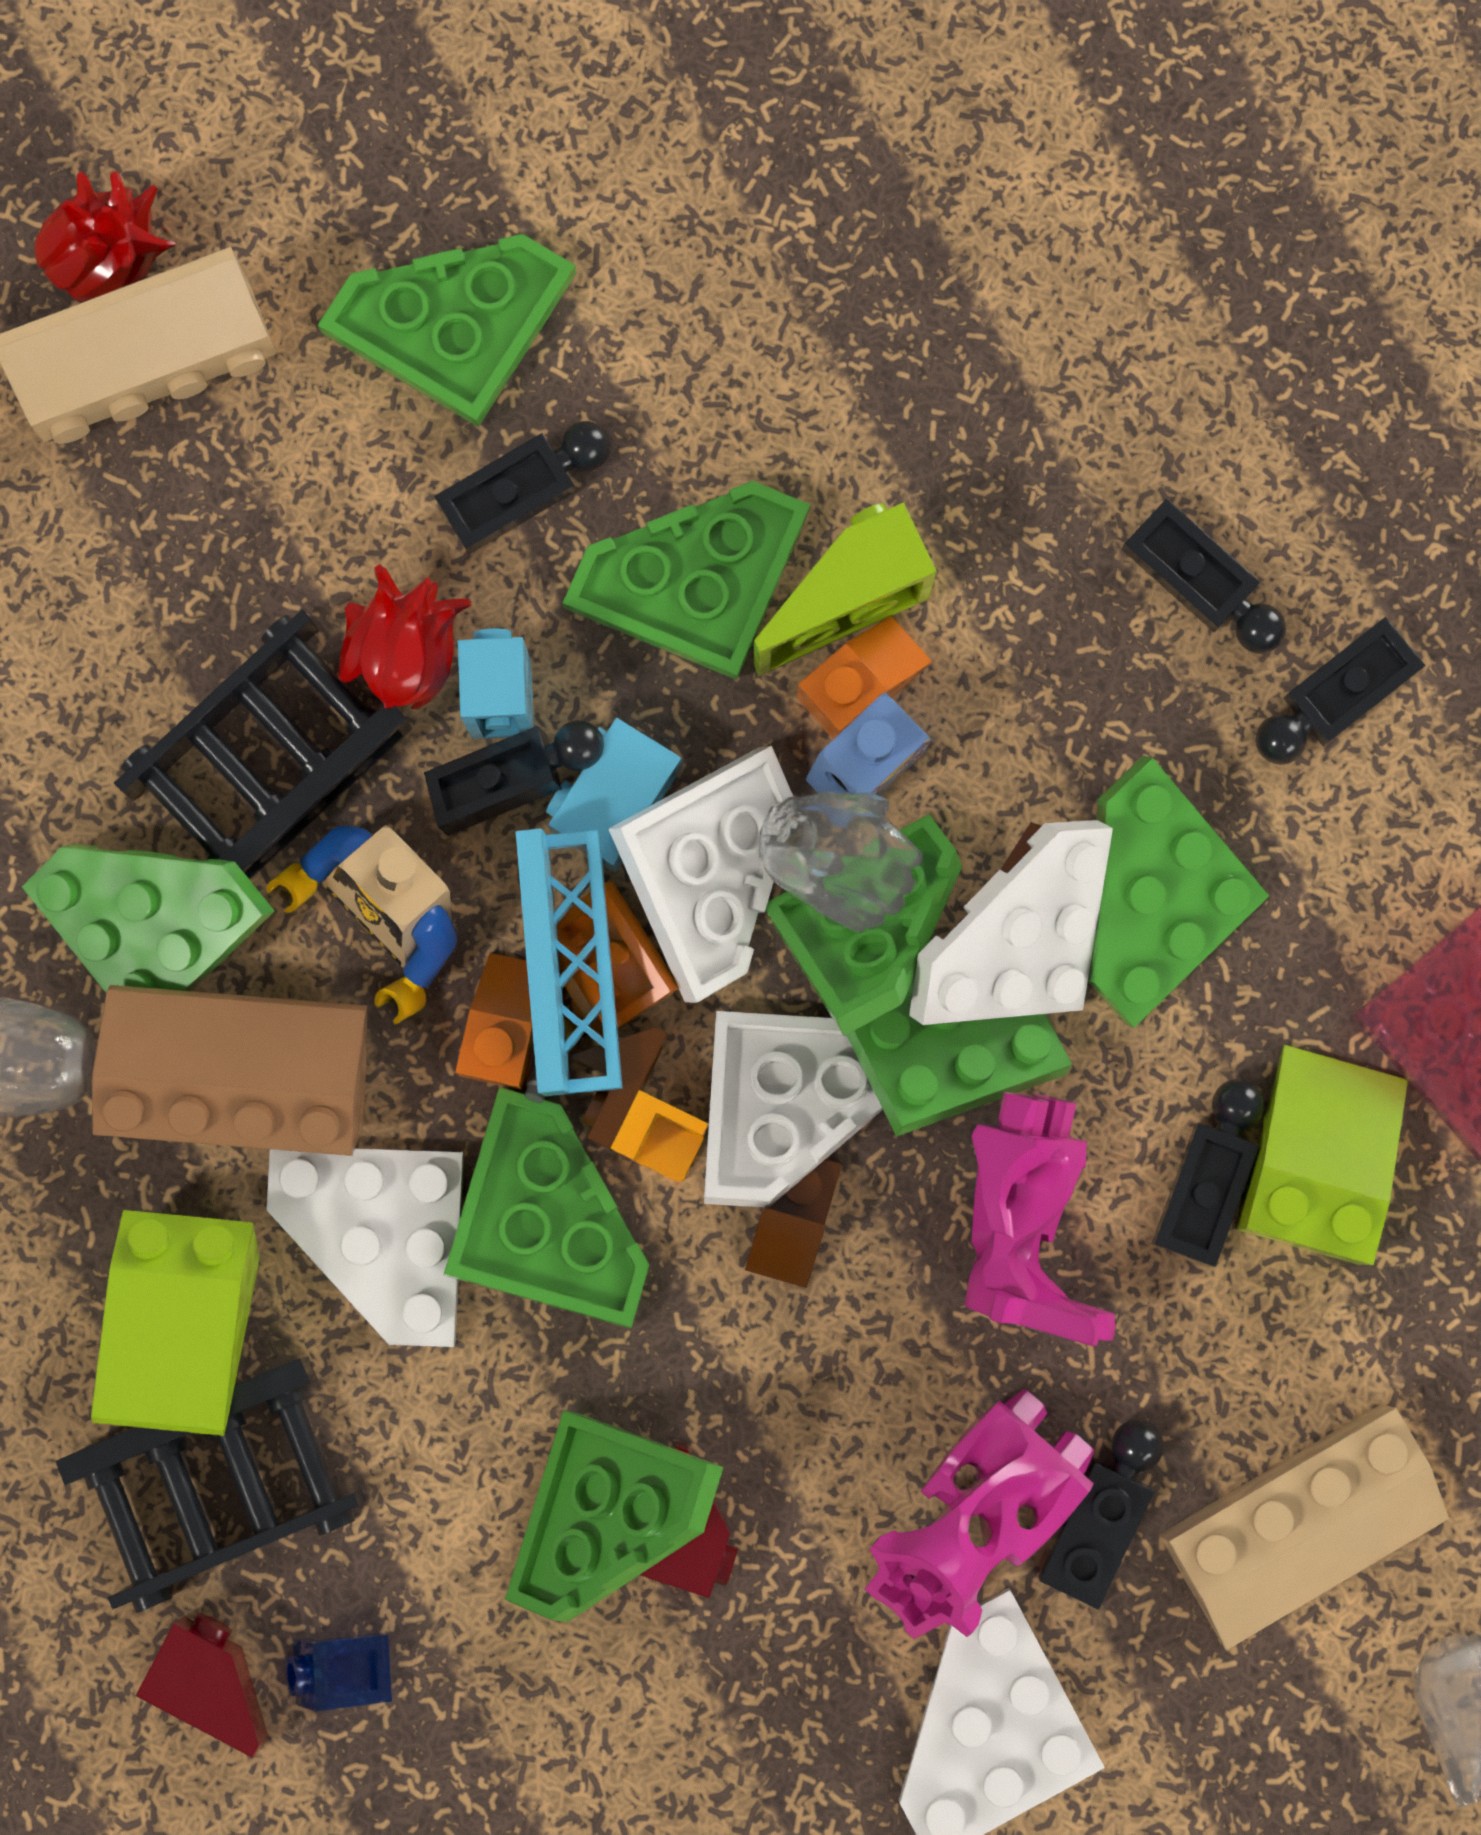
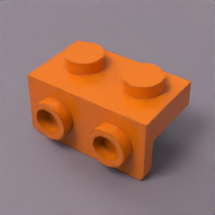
(637, 968)

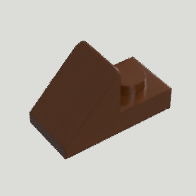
(637, 1060)
(794, 1227)

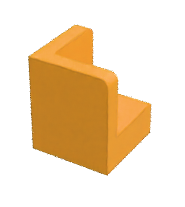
(660, 1137)

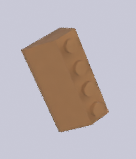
(230, 1070)

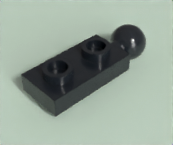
(520, 484)
(1204, 578)
(1339, 693)
(509, 774)
(1211, 1177)
(1105, 1521)

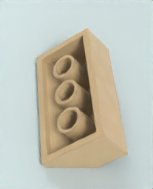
(136, 347)
(1307, 1524)

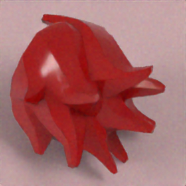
(99, 240)
(400, 642)

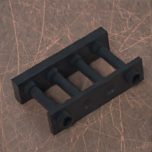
(324, 772)
(102, 1470)

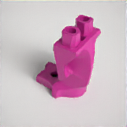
(1020, 1195)
(1011, 1471)

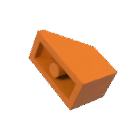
(859, 673)
(499, 1026)

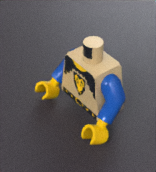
(389, 896)

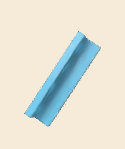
(543, 961)

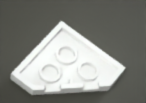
(702, 869)
(1023, 936)
(779, 1104)
(378, 1232)
(993, 1730)

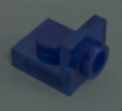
(340, 1671)

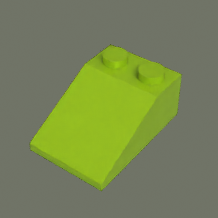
(859, 581)
(1325, 1157)
(174, 1322)

